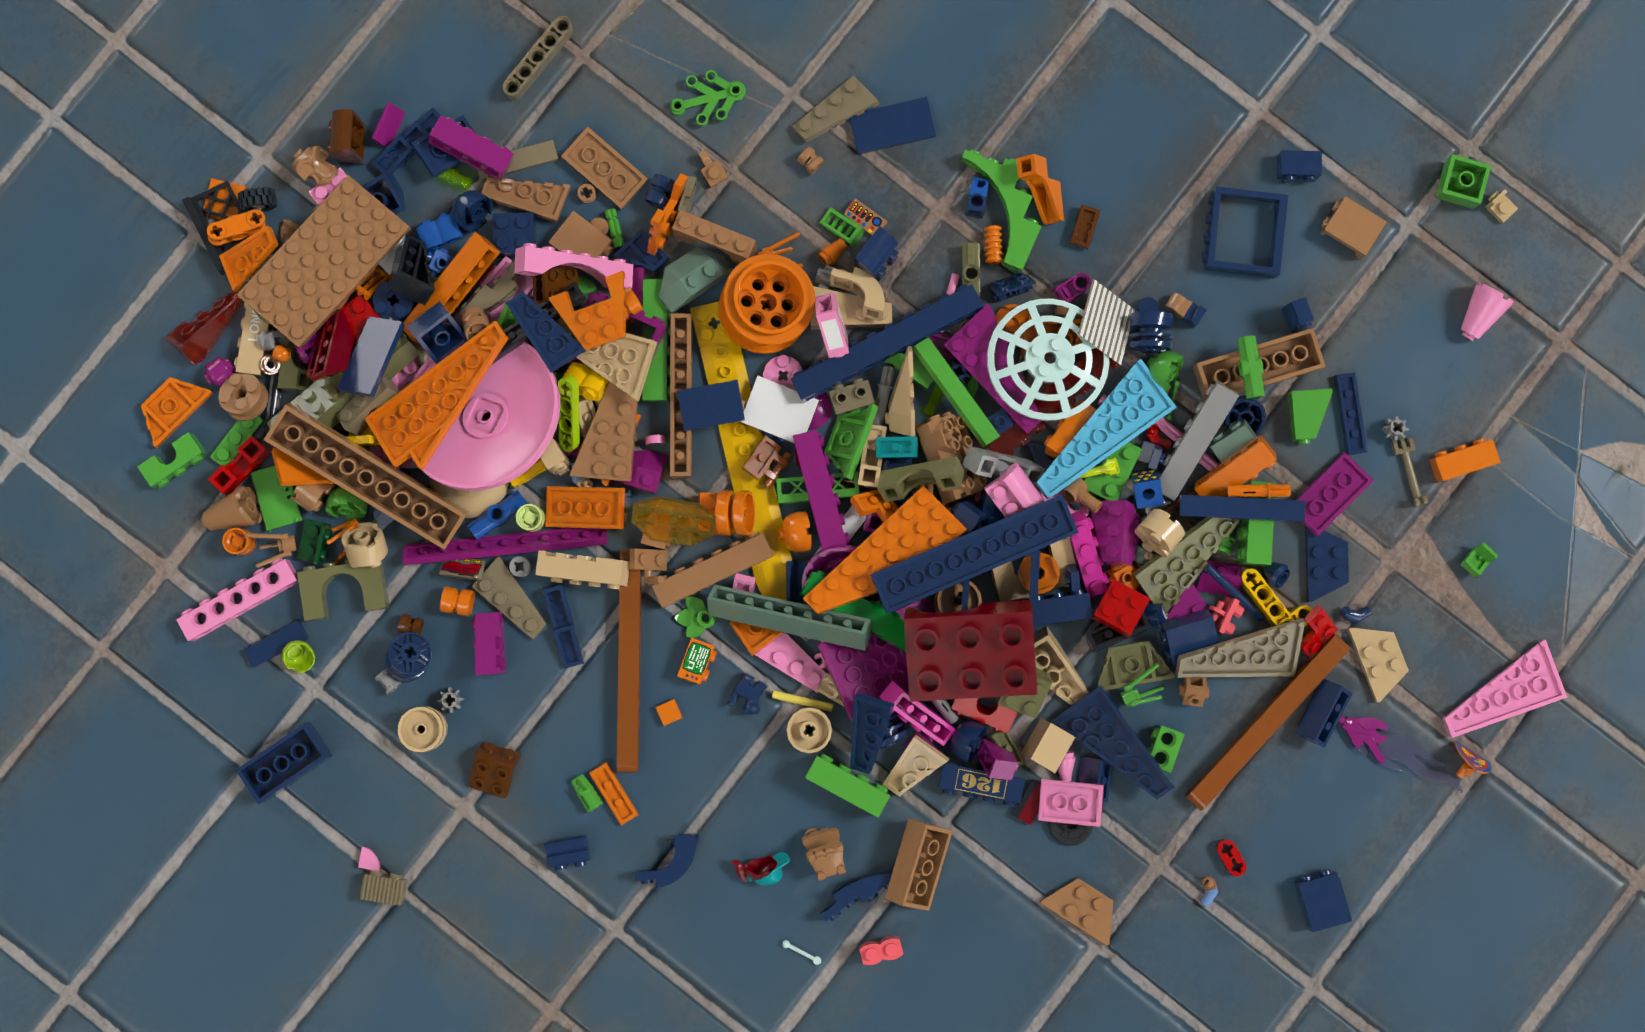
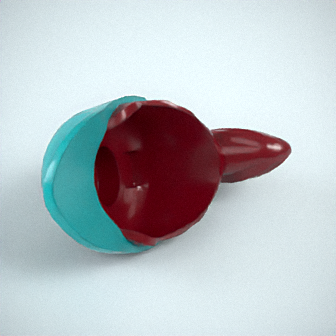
(762, 870)

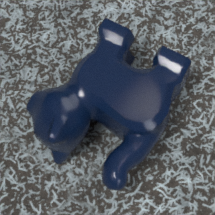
(751, 693)

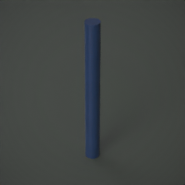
(1234, 592)

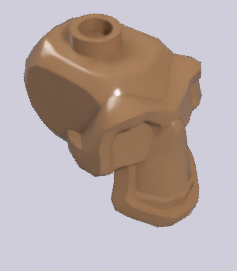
(313, 164)

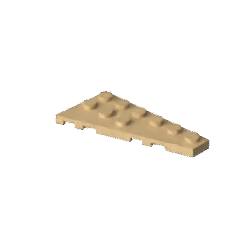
(621, 361)

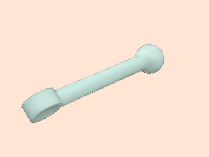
(816, 960)

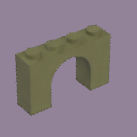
(314, 585)

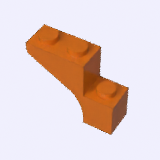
(1044, 190)

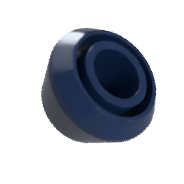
(1276, 574)

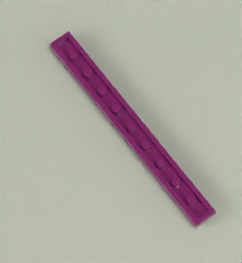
(504, 545)

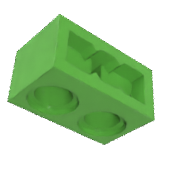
(1169, 750)

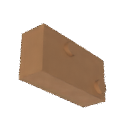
(918, 864)

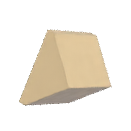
(1048, 745)

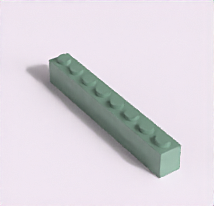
(789, 617)

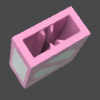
(832, 325)

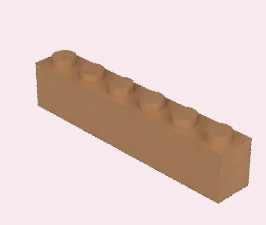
(713, 570)

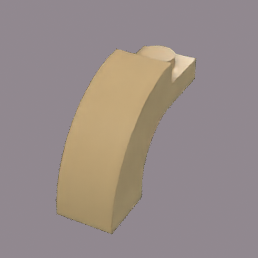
(865, 287)
(870, 465)

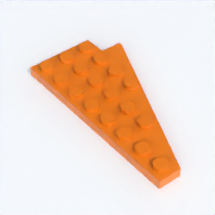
(425, 410)
(911, 530)

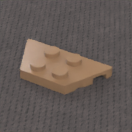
(1084, 908)

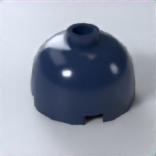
(471, 209)
(1250, 410)
(966, 740)

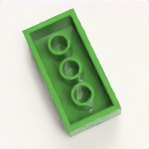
(1255, 539)
(847, 785)

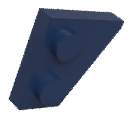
(636, 253)

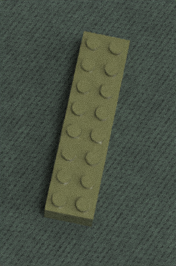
(325, 401)

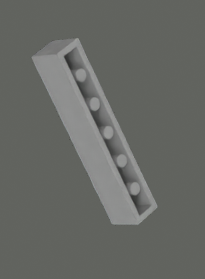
(1196, 438)

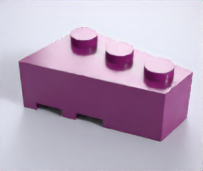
(1115, 531)
(489, 644)

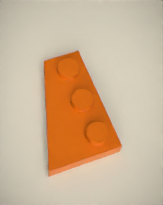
(247, 256)

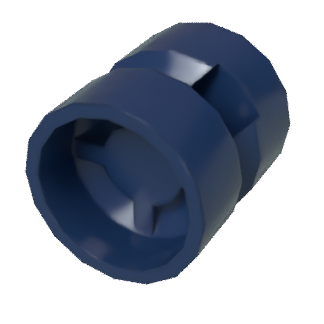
(661, 191)

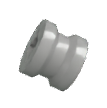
(270, 339)
(523, 569)

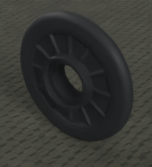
(1069, 836)

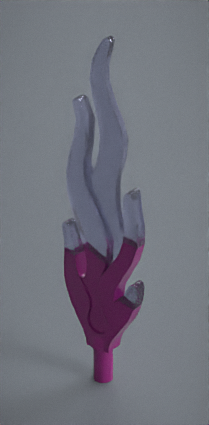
(1385, 748)

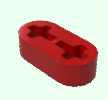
(1235, 854)

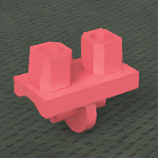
(1223, 613)

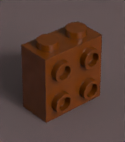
(553, 282)

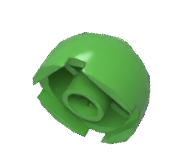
(1165, 368)
(345, 504)

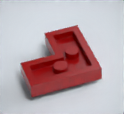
(1321, 631)

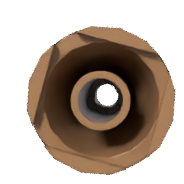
(233, 511)

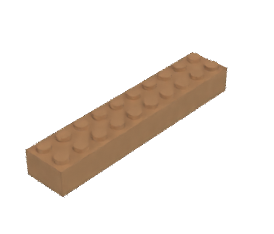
(365, 475)

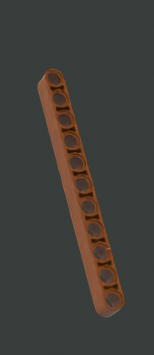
(629, 670)
(1267, 722)

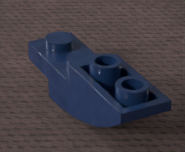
(864, 887)

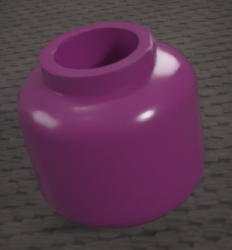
(218, 371)

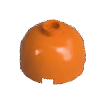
(796, 532)

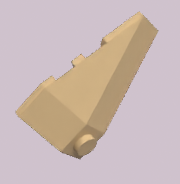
(1052, 659)

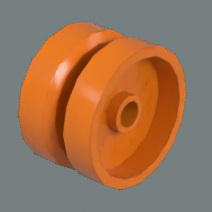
(735, 512)

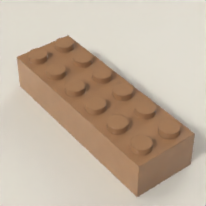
(1281, 361)

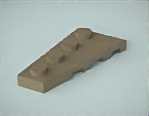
(842, 104)
(509, 598)

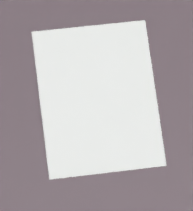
(778, 410)

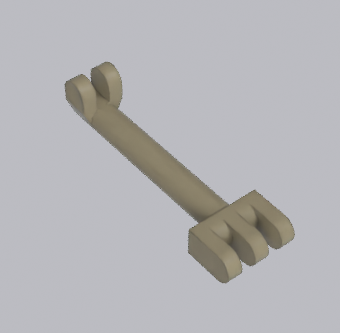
(1404, 451)

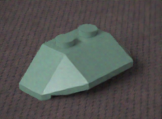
(691, 277)

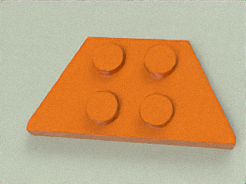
(171, 407)

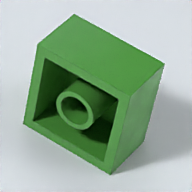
(1463, 181)

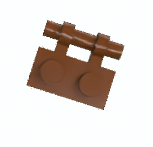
(762, 457)

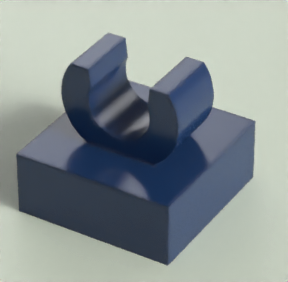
(1155, 614)

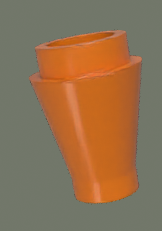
(830, 253)

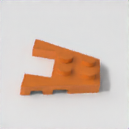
(663, 220)
(599, 322)

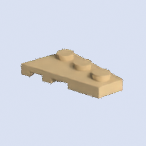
(914, 765)

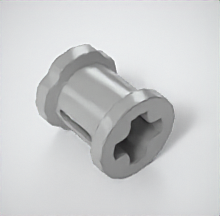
(388, 681)

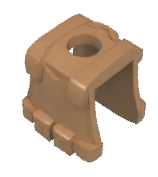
(825, 852)

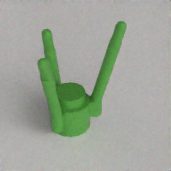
(1133, 697)

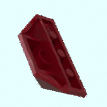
(331, 348)

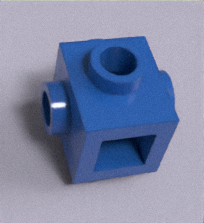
(436, 256)

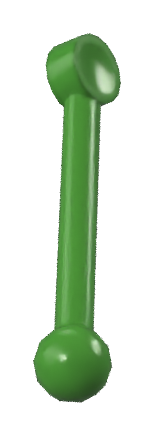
(1168, 417)

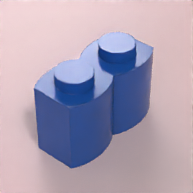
(440, 232)

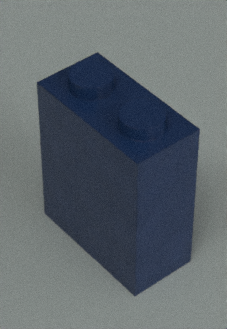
(1187, 634)
(1322, 900)

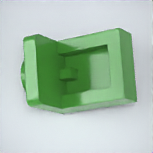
(1478, 559)

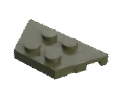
(1128, 662)

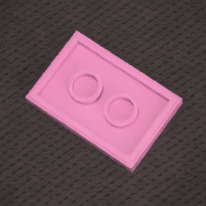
(1070, 802)

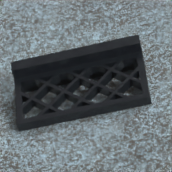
(201, 222)

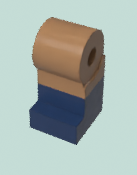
(1185, 309)

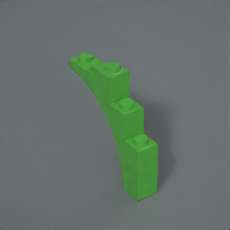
(1015, 202)

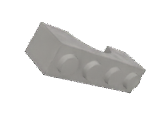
(988, 463)

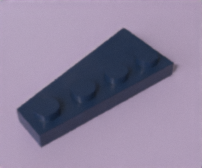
(868, 730)

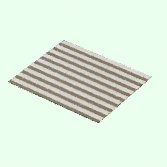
(1106, 321)

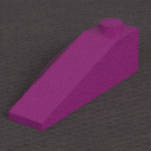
(646, 471)

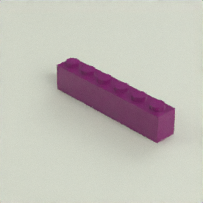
(819, 489)

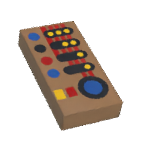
(864, 217)

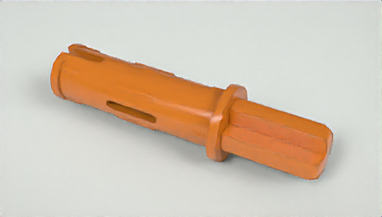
(1263, 490)

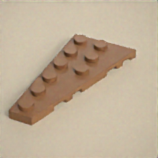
(610, 439)

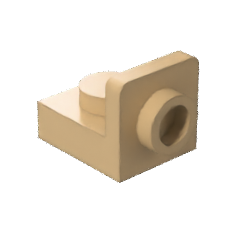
(1500, 206)

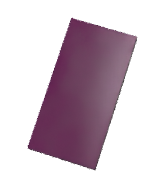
(1333, 493)

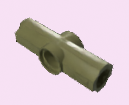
(971, 261)

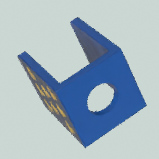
(1143, 480)

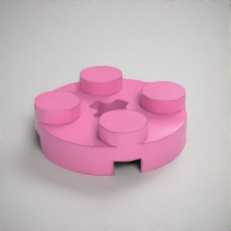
(781, 363)

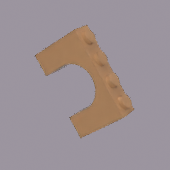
(692, 229)

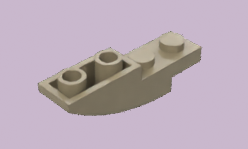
(490, 299)

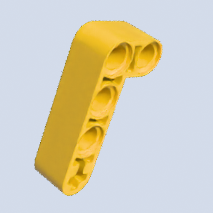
(1269, 600)

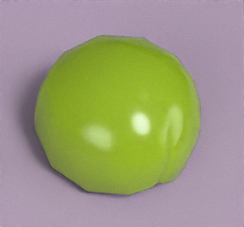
(298, 656)

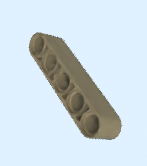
(539, 48)

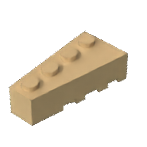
(851, 310)
(582, 568)

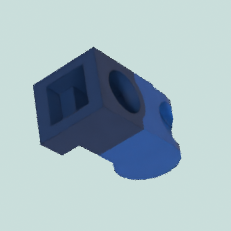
(977, 198)

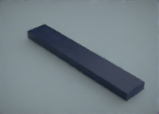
(1242, 508)

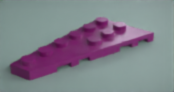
(971, 348)

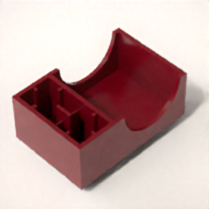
(971, 652)

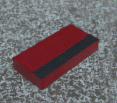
(1029, 803)

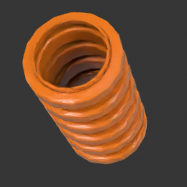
(993, 244)

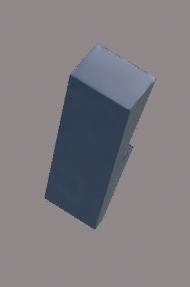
(563, 625)

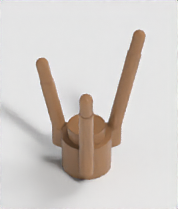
(285, 544)

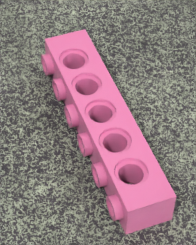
(190, 618)

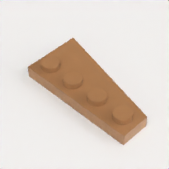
(529, 197)

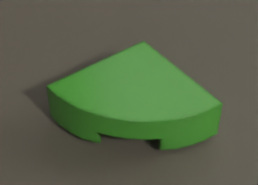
(586, 285)

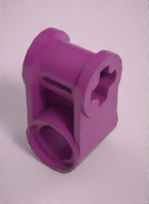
(1069, 291)

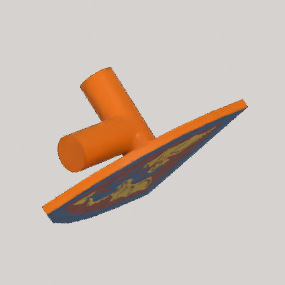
(1472, 762)

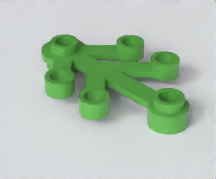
(711, 97)

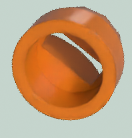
(281, 353)

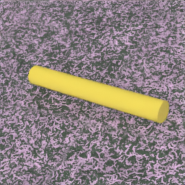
(802, 701)

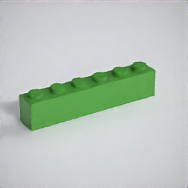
(657, 381)

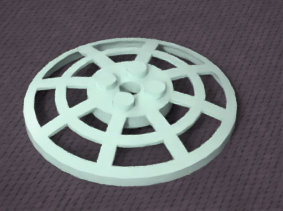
(1038, 367)

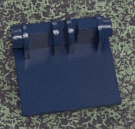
(1019, 281)

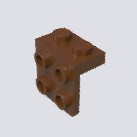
(493, 769)

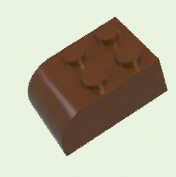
(347, 137)

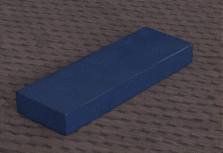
(275, 643)

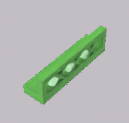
(803, 497)

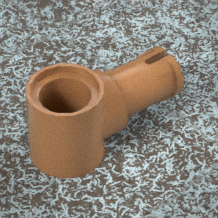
(1078, 493)

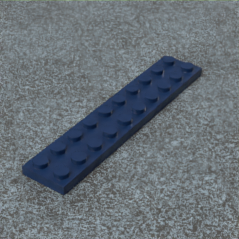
(974, 553)

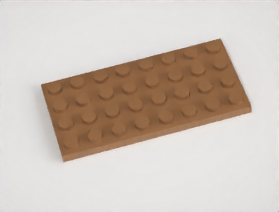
(323, 261)

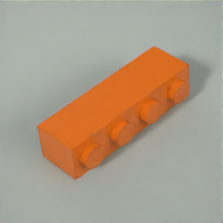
(1237, 469)

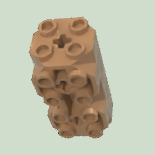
(948, 438)

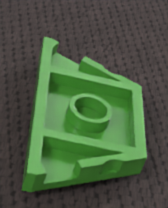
(850, 438)

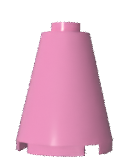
(1483, 311)

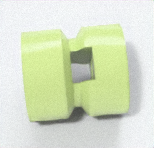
(530, 517)

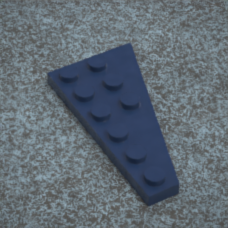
(1109, 735)

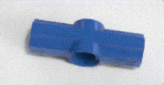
(486, 522)

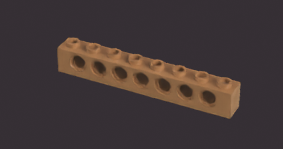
(680, 379)

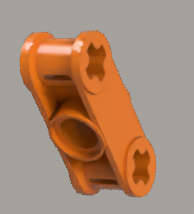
(235, 227)

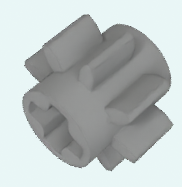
(823, 277)
(1400, 425)
(447, 704)

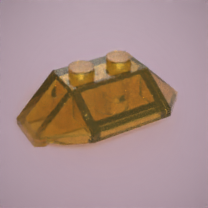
(673, 520)

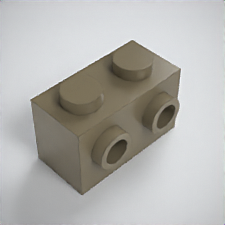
(851, 397)

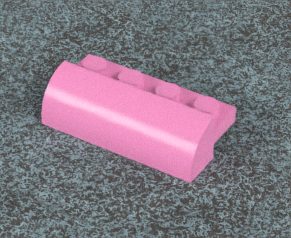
(1013, 491)

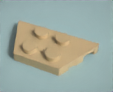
(1379, 659)

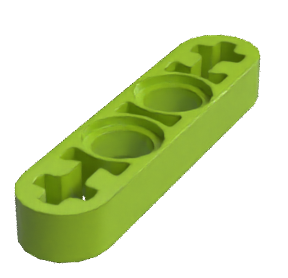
(569, 437)

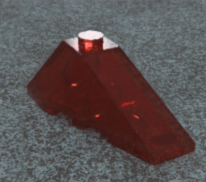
(199, 336)

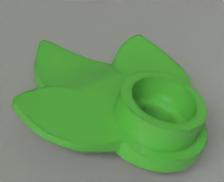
(692, 617)

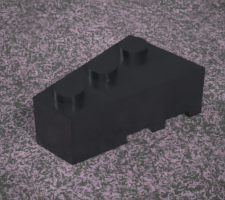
(411, 272)
(1102, 637)

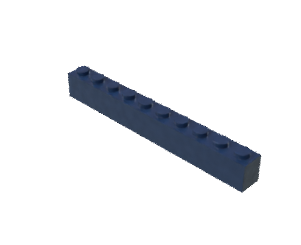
(887, 343)

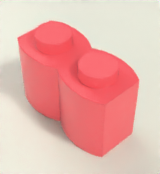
(875, 951)

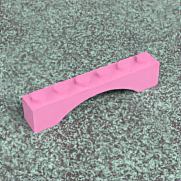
(536, 261)

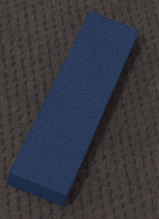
(1350, 413)

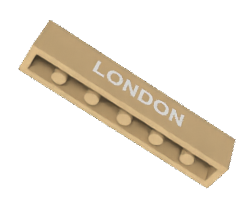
(249, 349)

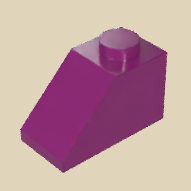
(996, 761)

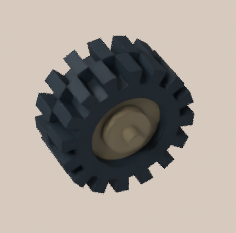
(257, 198)

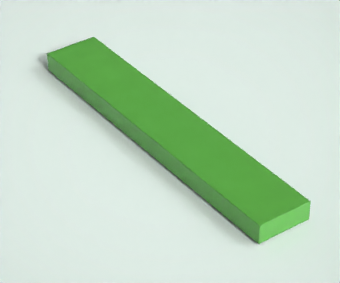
(955, 392)

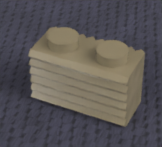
(383, 888)

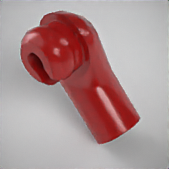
(1154, 437)

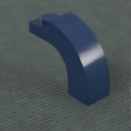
(684, 854)

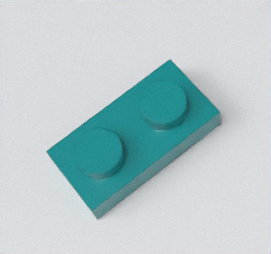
(896, 447)

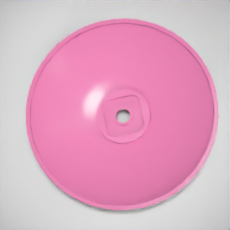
(521, 424)

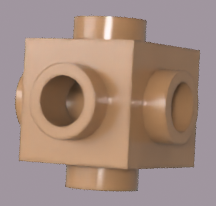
(1194, 691)

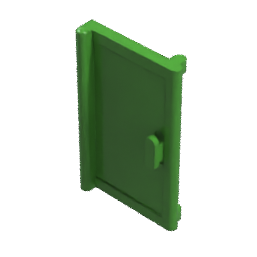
(274, 501)

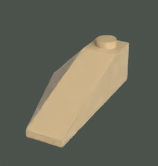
(901, 406)

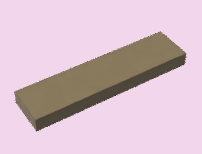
(529, 157)

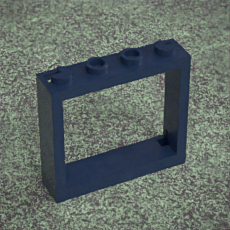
(1277, 233)
(1033, 594)

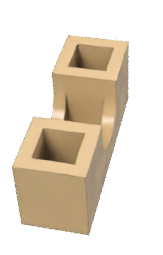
(556, 459)

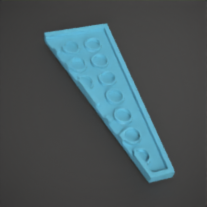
(1122, 416)

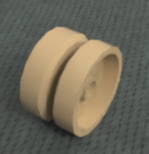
(435, 729)
(821, 730)

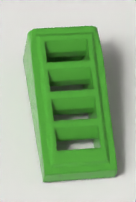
(854, 238)

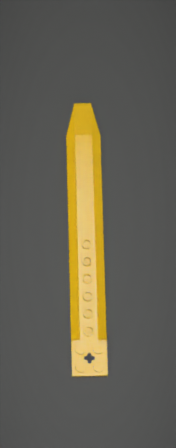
(724, 363)

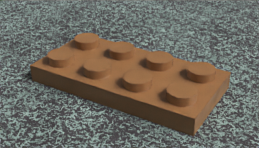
(604, 168)

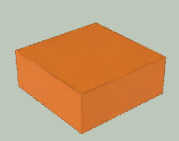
(669, 712)

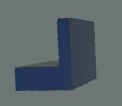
(794, 576)
(1096, 772)

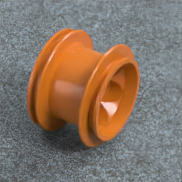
(767, 271)

